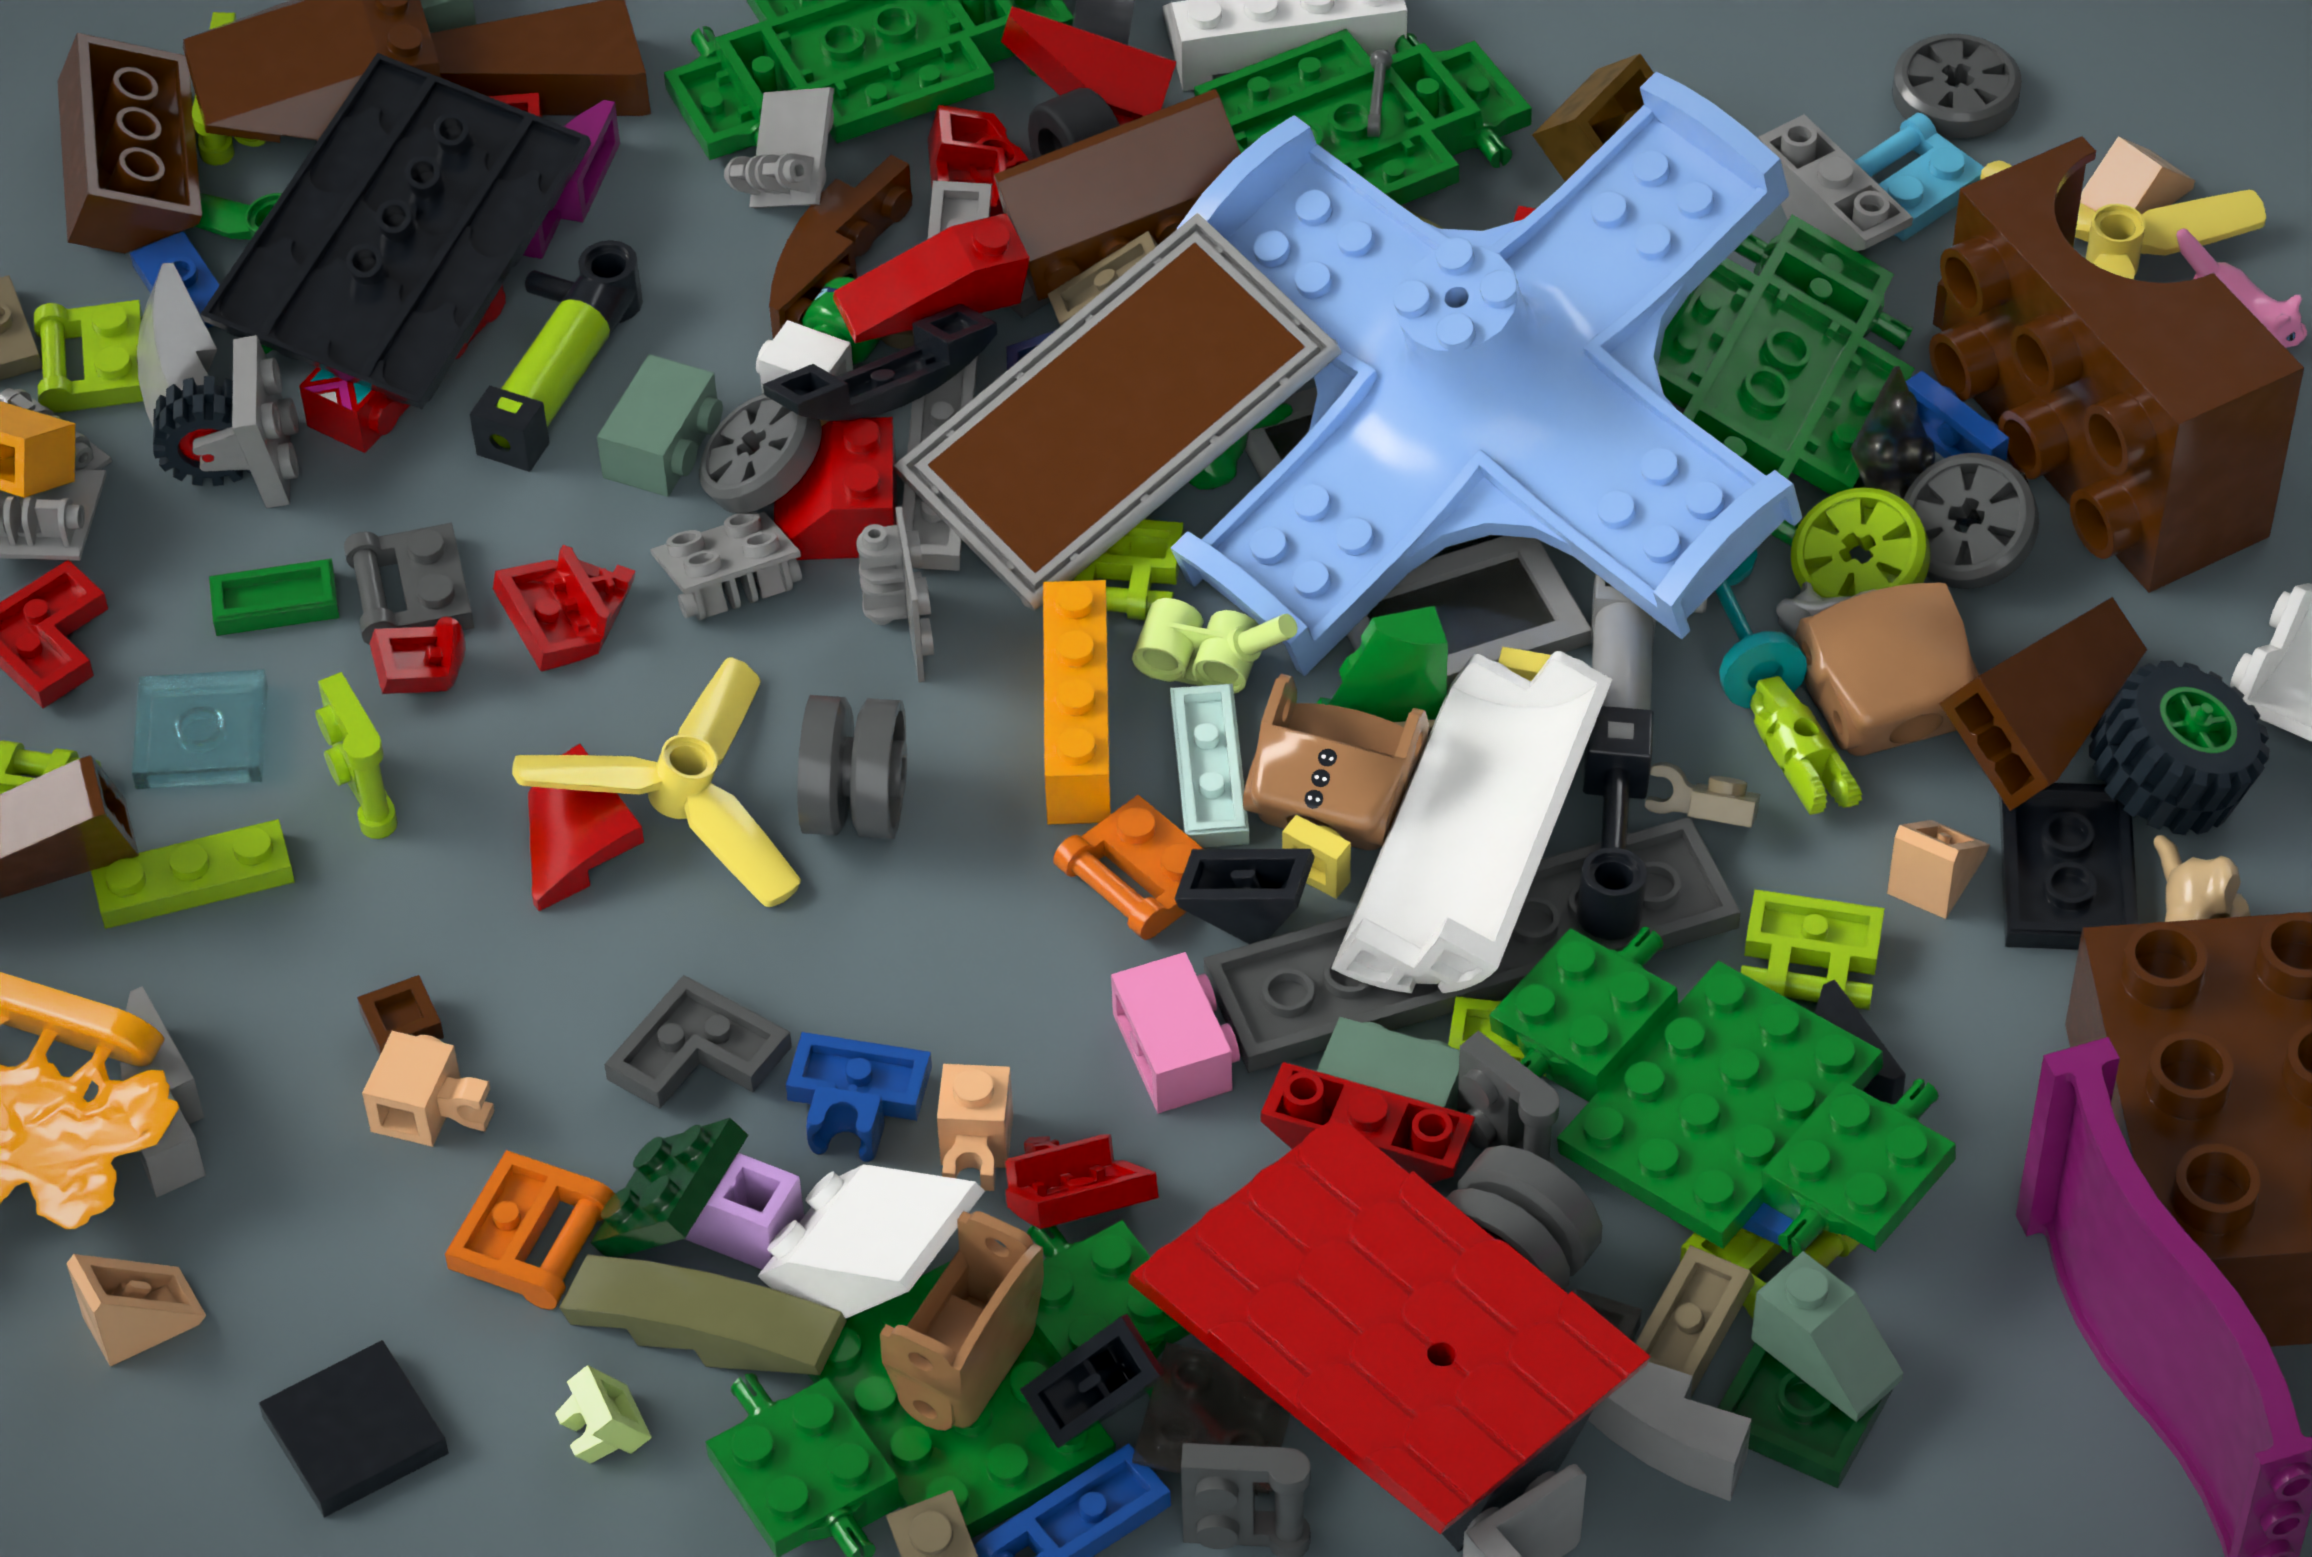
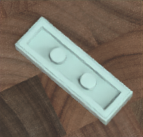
(1209, 765)

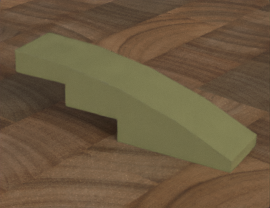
(715, 1315)

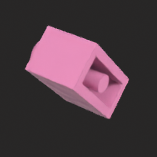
(1174, 1031)

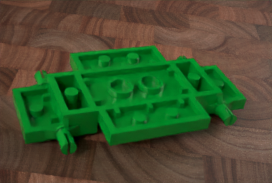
(877, 55)
(1429, 111)
(1782, 356)
(1721, 1097)
(854, 1454)

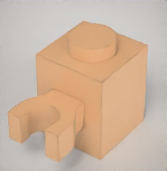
(419, 1087)
(975, 1120)

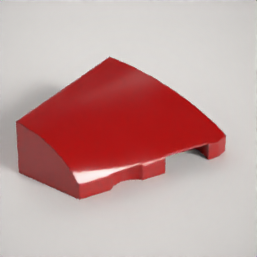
(971, 149)
(574, 834)

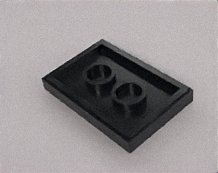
(2066, 866)

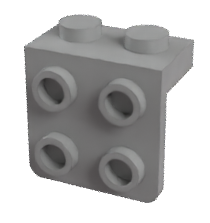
(1536, 1524)

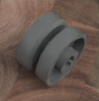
(852, 767)
(1531, 1209)

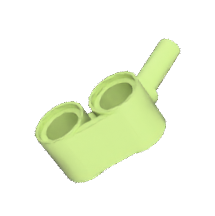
(1180, 650)

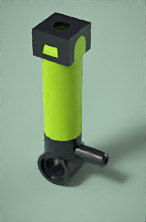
(514, 420)

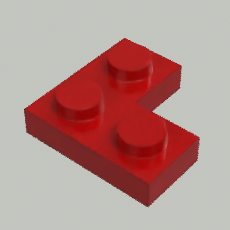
(36, 629)

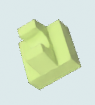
(609, 1414)

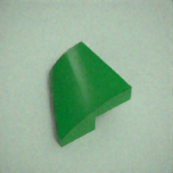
(1396, 667)

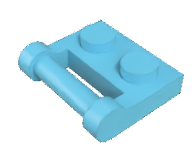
(1930, 182)

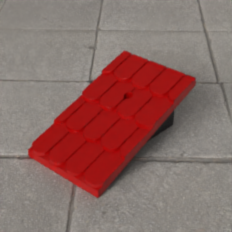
(1393, 1327)

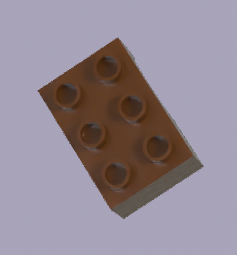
(2131, 396)
(2216, 1089)

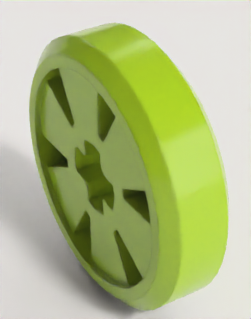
(1864, 519)

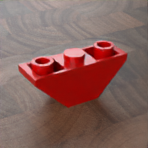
(1406, 1129)

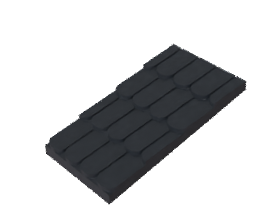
(397, 231)

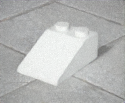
(866, 1236)

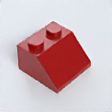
(843, 490)

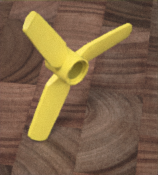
(2121, 233)
(682, 783)

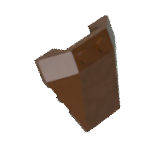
(299, 62)

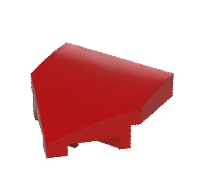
(562, 606)
(1073, 1181)

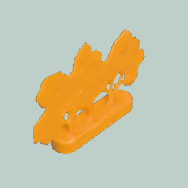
(48, 1126)

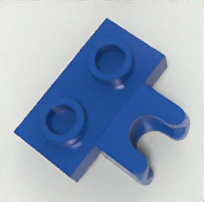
(855, 1087)

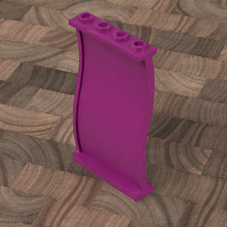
(2162, 1313)

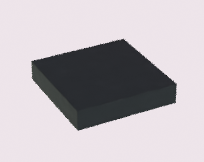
(353, 1428)

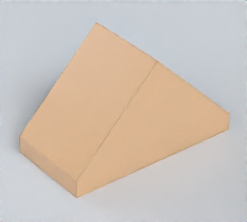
(2135, 179)
(1933, 865)
(132, 1303)

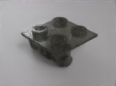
(1892, 441)
(1205, 1403)

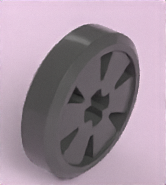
(1985, 79)
(758, 455)
(2003, 504)

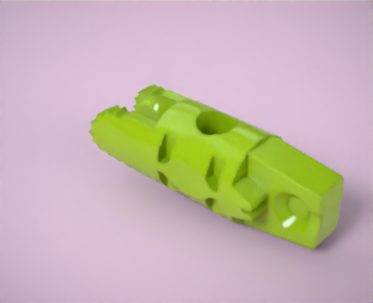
(1801, 747)

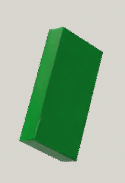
(274, 597)

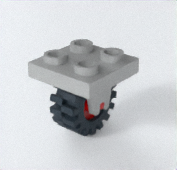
(231, 426)

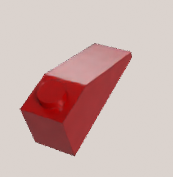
(1072, 58)
(965, 264)

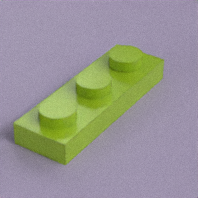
(193, 874)

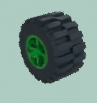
(2178, 747)

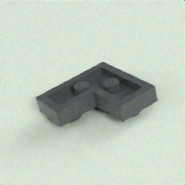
(693, 1029)

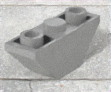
(1831, 188)

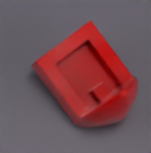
(418, 657)

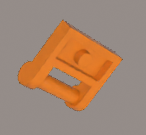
(1145, 849)
(511, 1219)

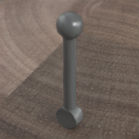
(1381, 61)

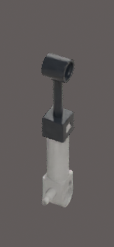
(1618, 761)

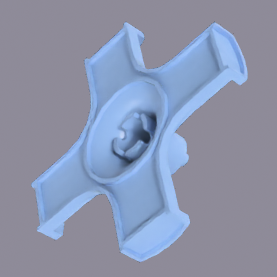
(1495, 376)

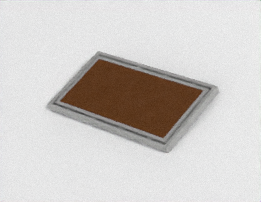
(1116, 410)

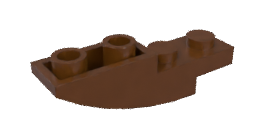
(834, 235)

